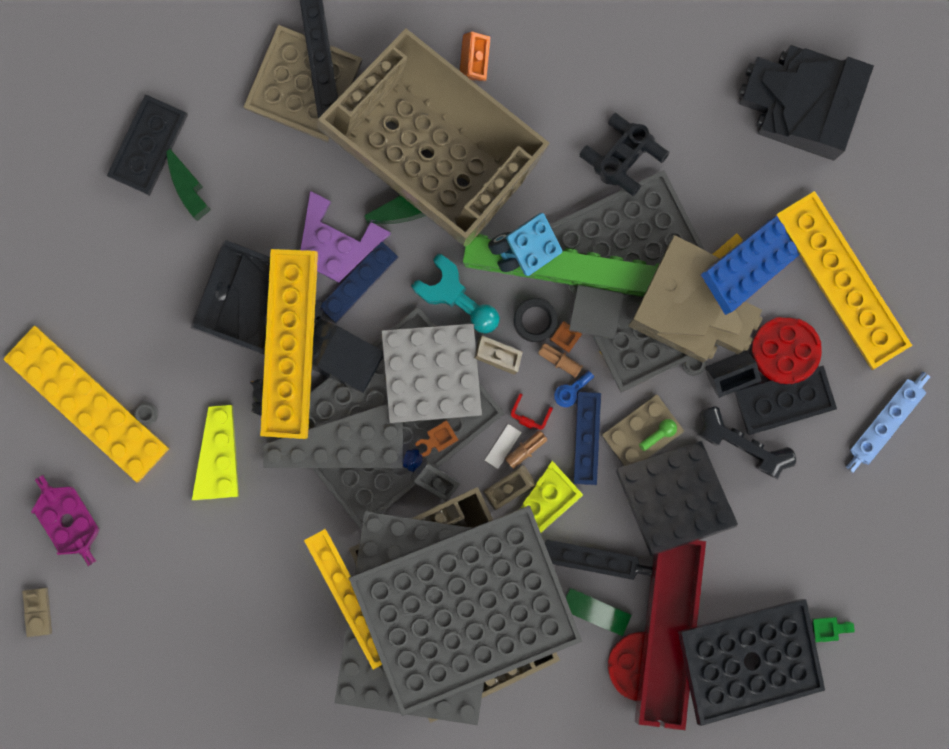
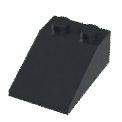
(344, 356)

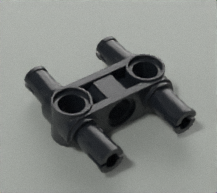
(624, 154)

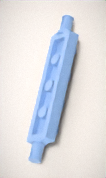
(888, 422)

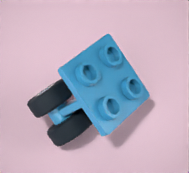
(527, 246)

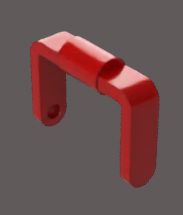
(529, 423)

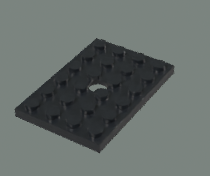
(785, 670)

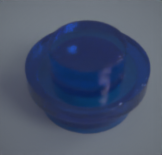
(412, 460)

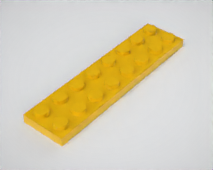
(843, 281)
(289, 343)
(86, 404)

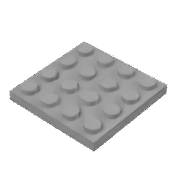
(431, 373)

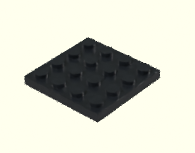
(676, 498)

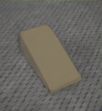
(510, 487)

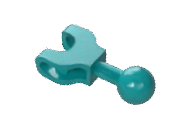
(451, 292)

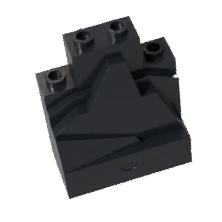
(806, 99)
(237, 298)

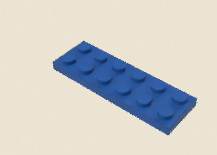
(750, 265)

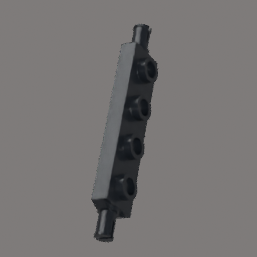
(595, 560)

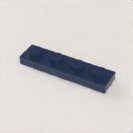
(359, 282)
(587, 438)

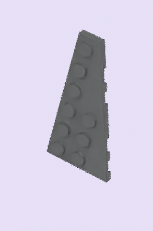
(350, 442)

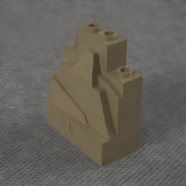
(685, 313)

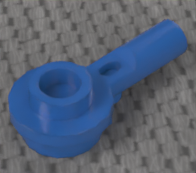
(566, 395)

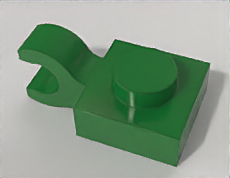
(827, 629)

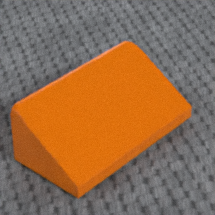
(475, 56)

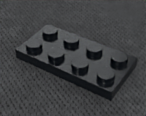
(146, 145)
(779, 404)

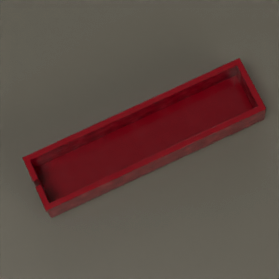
(671, 608)

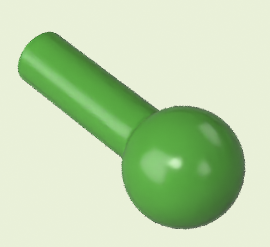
(667, 428)

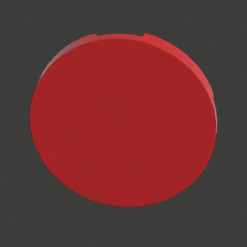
(787, 350)
(625, 664)

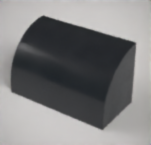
(733, 373)

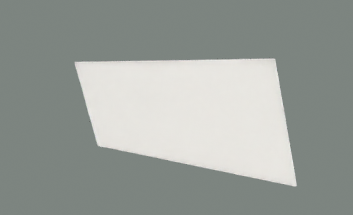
(503, 446)

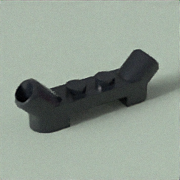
(770, 462)

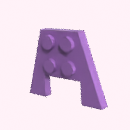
(336, 251)

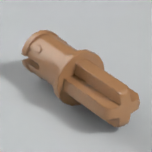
(560, 360)
(526, 449)

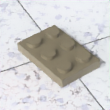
(635, 428)

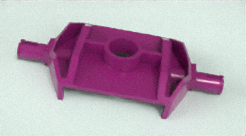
(50, 510)

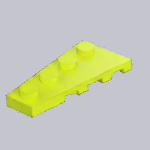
(217, 461)
(551, 496)

